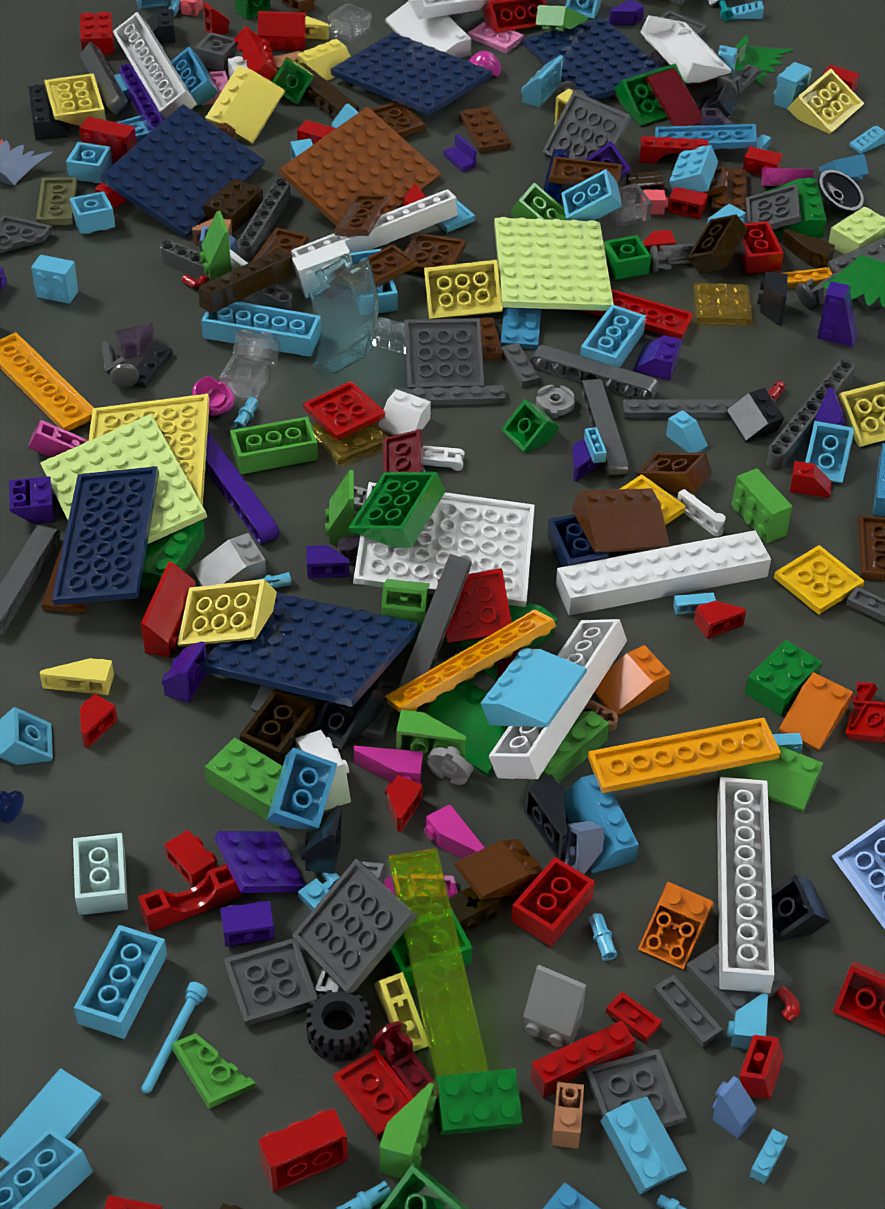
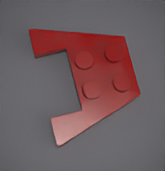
(868, 716)

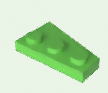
(209, 1072)

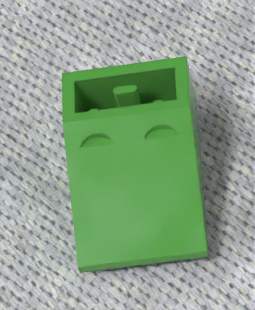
(406, 601)
(407, 1134)

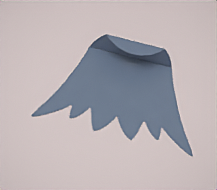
(14, 164)

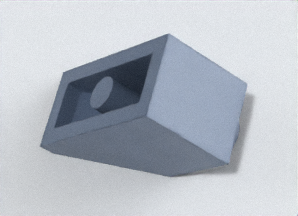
(583, 844)

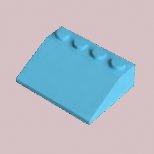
(531, 689)

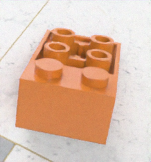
(676, 925)

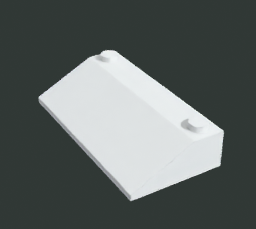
(435, 32)
(685, 48)

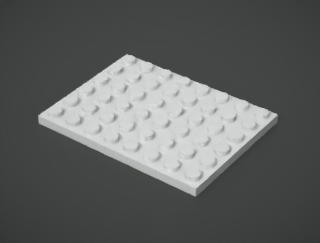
(475, 528)

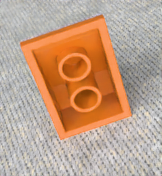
(633, 681)
(817, 711)

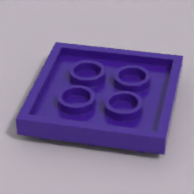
(259, 861)

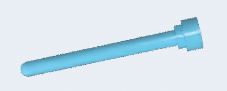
(195, 994)

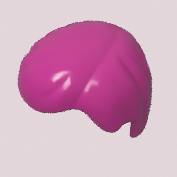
(488, 61)
(219, 394)

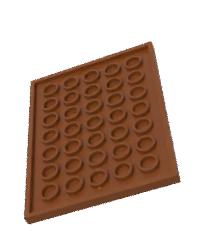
(355, 160)

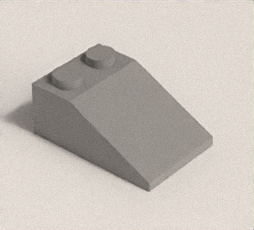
(231, 562)
(554, 1007)

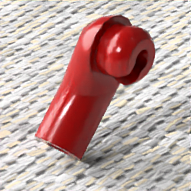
(194, 284)
(791, 1002)

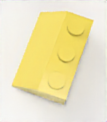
(324, 57)

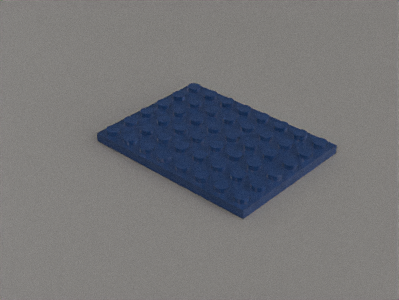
(593, 56)
(411, 73)
(180, 169)
(315, 650)

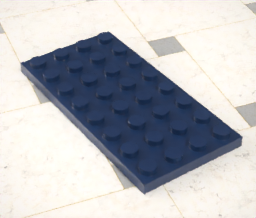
(106, 536)

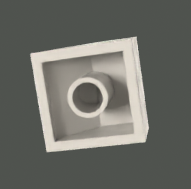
(405, 413)

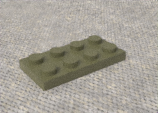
(54, 201)

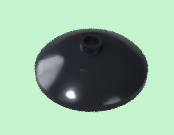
(840, 191)

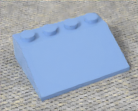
(865, 868)

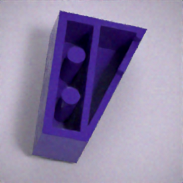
(837, 316)

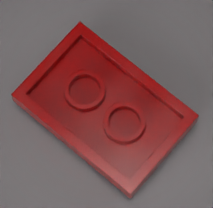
(373, 1090)

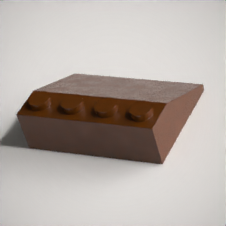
(621, 519)

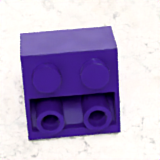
(32, 499)

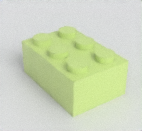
(857, 230)

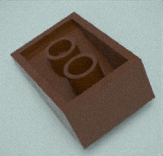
(677, 471)
(499, 869)

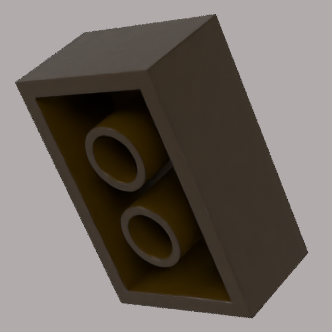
(236, 202)
(717, 243)
(278, 724)

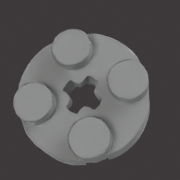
(562, 403)
(449, 764)

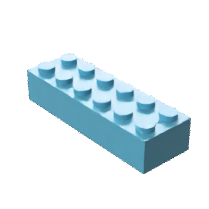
(293, 330)

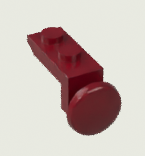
(401, 1056)

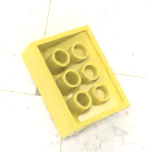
(75, 99)
(245, 103)
(826, 103)
(463, 289)
(865, 413)
(226, 612)

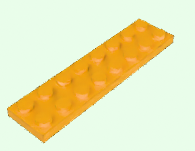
(43, 384)
(470, 661)
(683, 755)

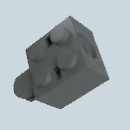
(216, 51)

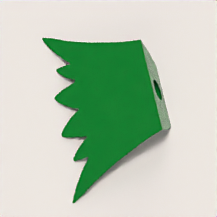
(758, 57)
(864, 276)

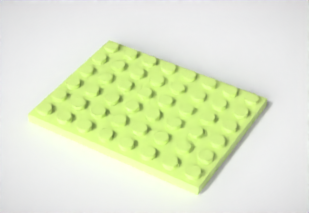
(552, 264)
(131, 447)

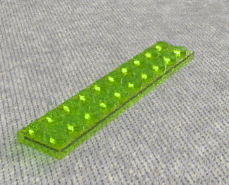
(438, 965)

